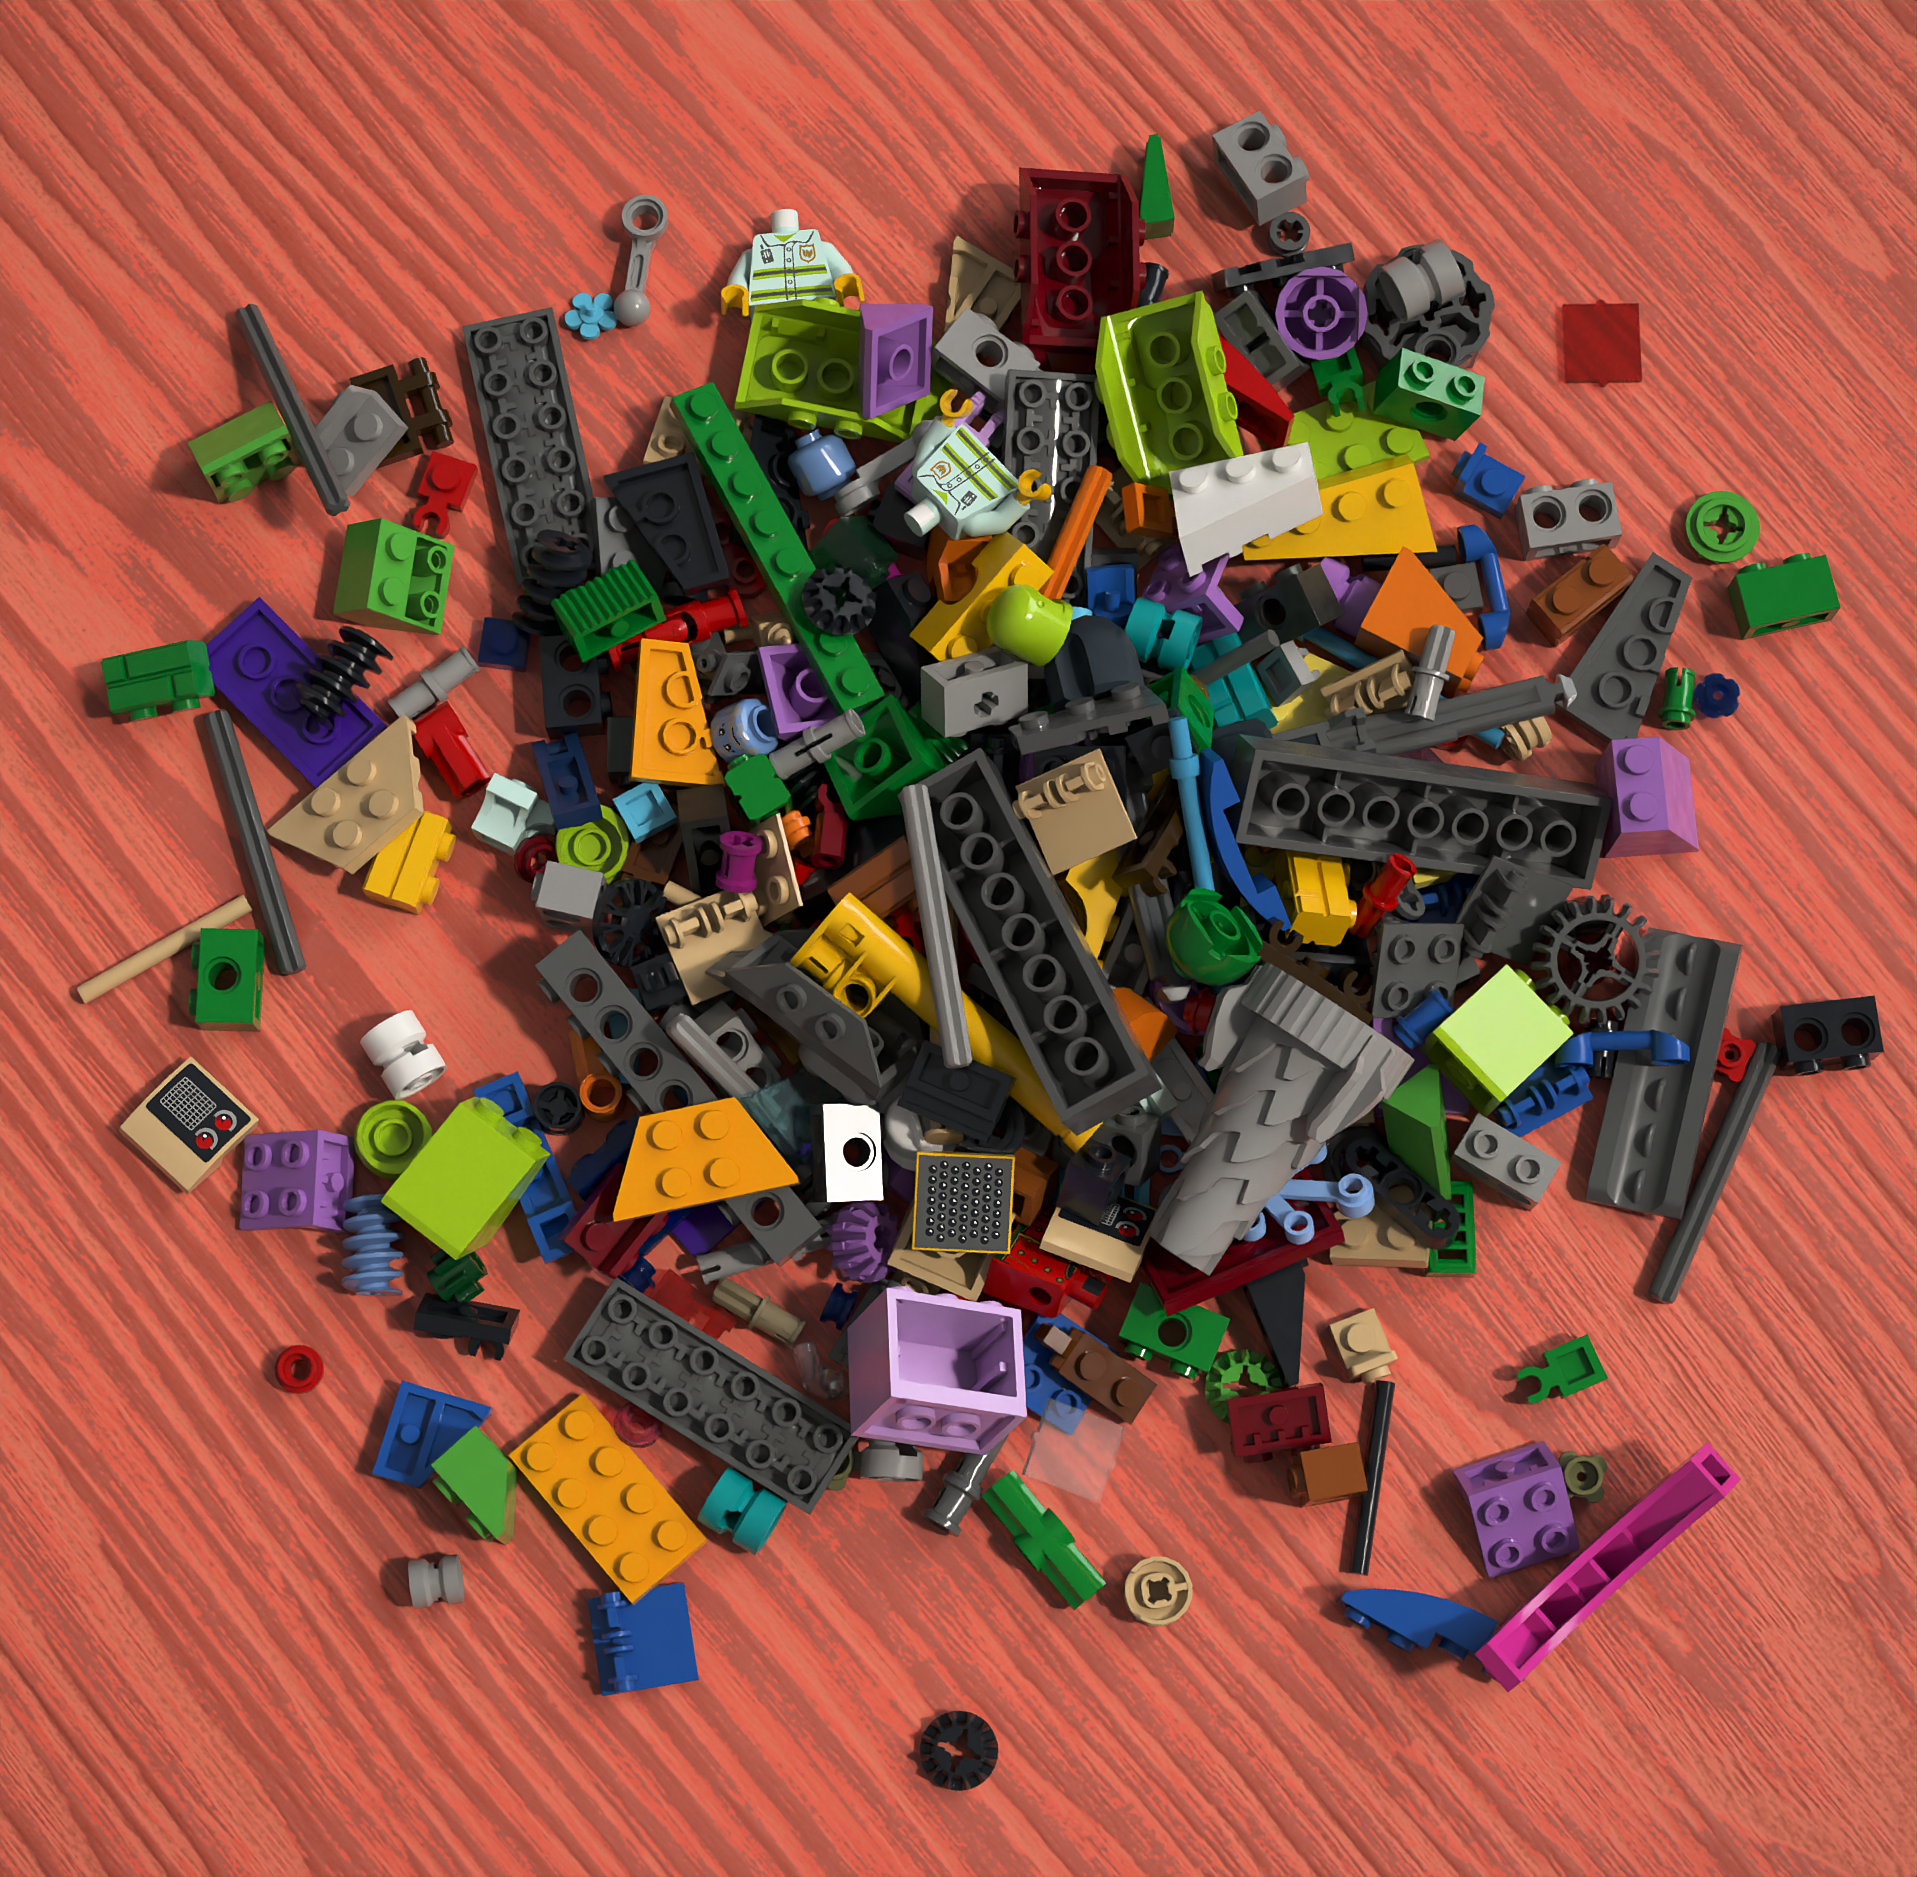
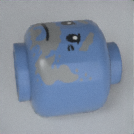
(821, 464)
(744, 729)

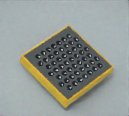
(963, 1202)

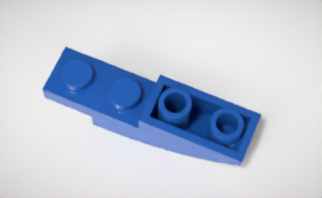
(1417, 1618)

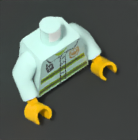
(787, 268)
(964, 483)

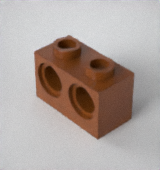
(1327, 1475)

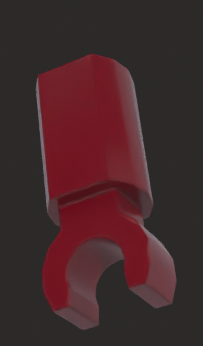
(829, 832)

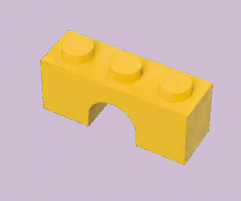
(961, 627)

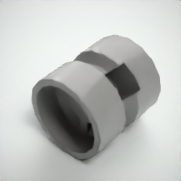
(1417, 282)
(891, 1461)

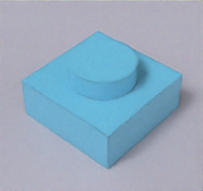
(645, 811)

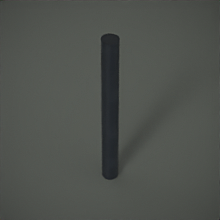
(1373, 1473)

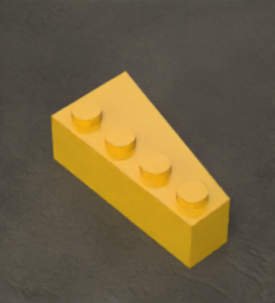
(1363, 514)

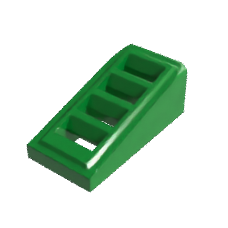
(1155, 195)
(1457, 1267)

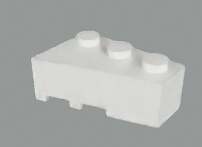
(1241, 500)

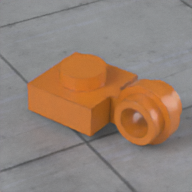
(1149, 511)
(798, 834)

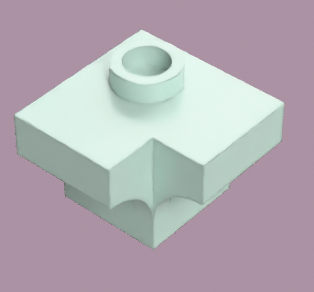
(511, 815)

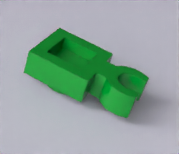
(1339, 380)
(1568, 1368)

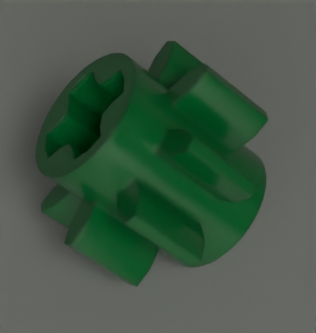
(457, 1277)

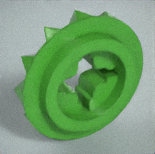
(1738, 515)
(1228, 1370)

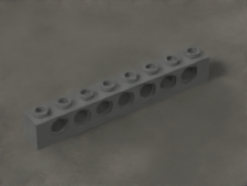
(580, 960)

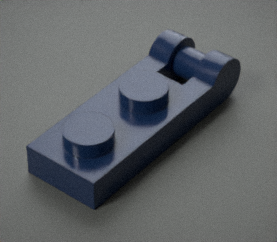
(567, 781)

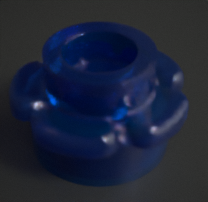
(1708, 704)
(640, 1275)

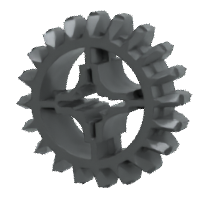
(1560, 939)

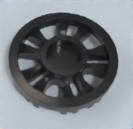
(629, 922)

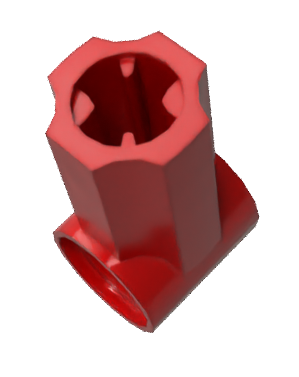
(445, 742)

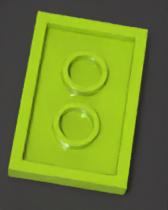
(1354, 437)

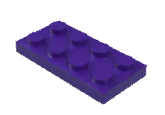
(255, 668)

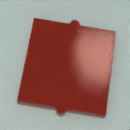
(1602, 343)

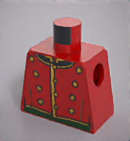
(1040, 1278)

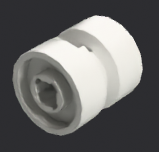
(401, 1051)

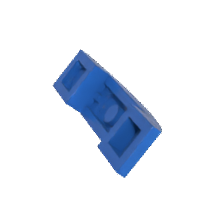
(1217, 794)
(547, 1197)

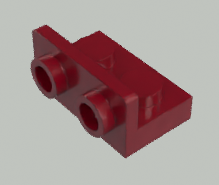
(602, 1242)
(1278, 1421)

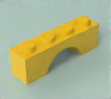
(1094, 898)

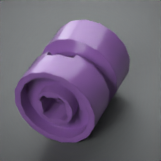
(1352, 593)

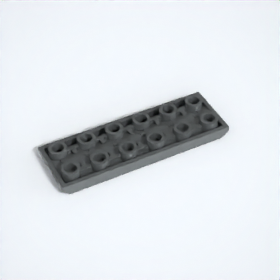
(1051, 429)
(530, 431)
(1658, 1110)
(712, 1395)

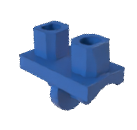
(1111, 592)

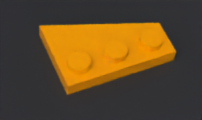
(669, 720)

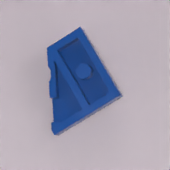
(422, 1430)

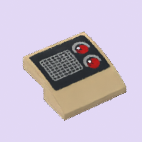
(188, 1125)
(1112, 1247)

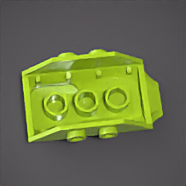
(806, 373)
(1165, 389)

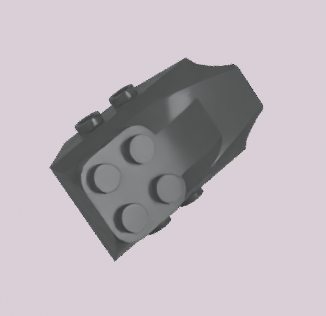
(849, 1052)

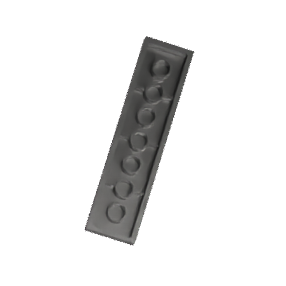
(1413, 807)
(1034, 948)

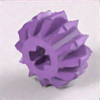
(863, 1241)

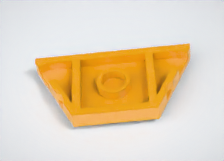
(698, 1159)

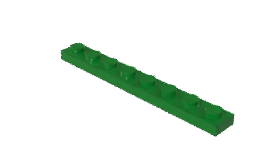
(772, 544)

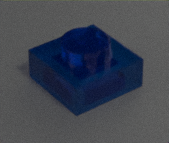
(503, 645)

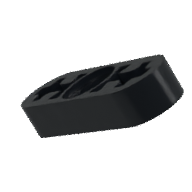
(1403, 1213)

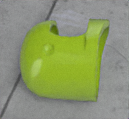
(1028, 624)

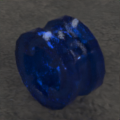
(839, 1306)

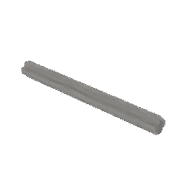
(936, 926)

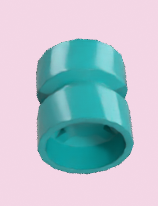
(1148, 623)
(742, 1511)

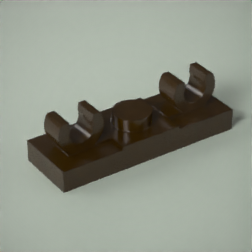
(1156, 836)
(1312, 973)

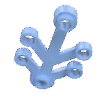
(1348, 1204)

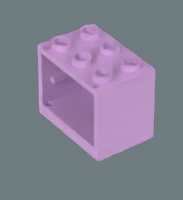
(936, 1371)

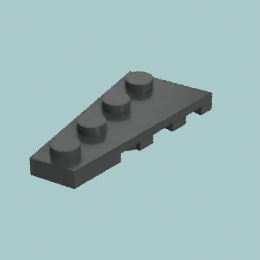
(1628, 653)

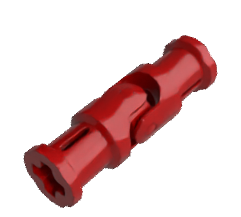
(708, 617)

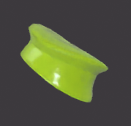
(596, 845)
(391, 1137)

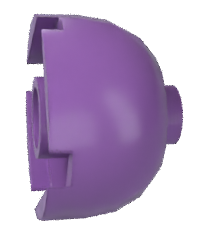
(1320, 313)

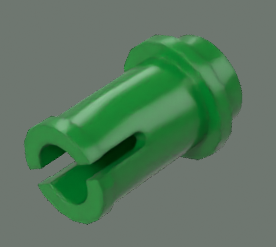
(1677, 704)

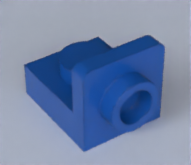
(1486, 481)

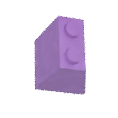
(1650, 798)

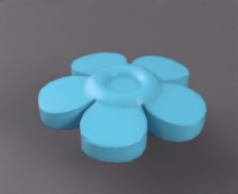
(591, 315)

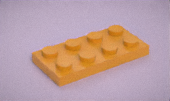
(608, 1498)

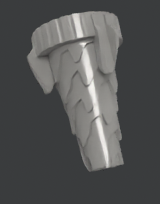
(1287, 1085)

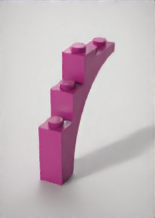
(1605, 1566)

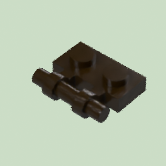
(395, 392)

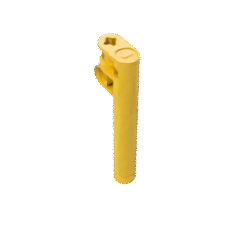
(865, 951)

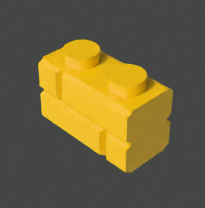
(406, 867)
(1315, 895)

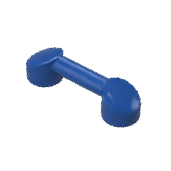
(1477, 546)
(1664, 1048)

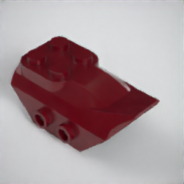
(1075, 261)

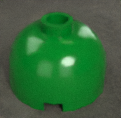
(1209, 940)

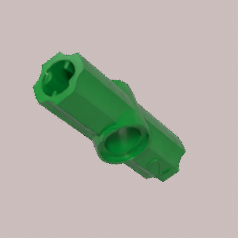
(1043, 1539)

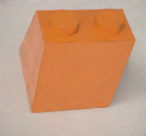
(1406, 610)

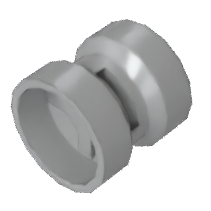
(432, 1581)

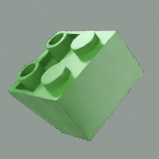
(245, 453)
(393, 578)
(484, 1480)

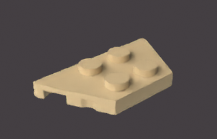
(360, 803)

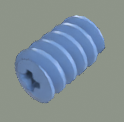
(371, 1247)

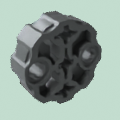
(1451, 332)

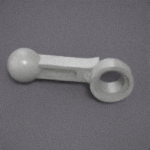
(632, 304)
(865, 489)

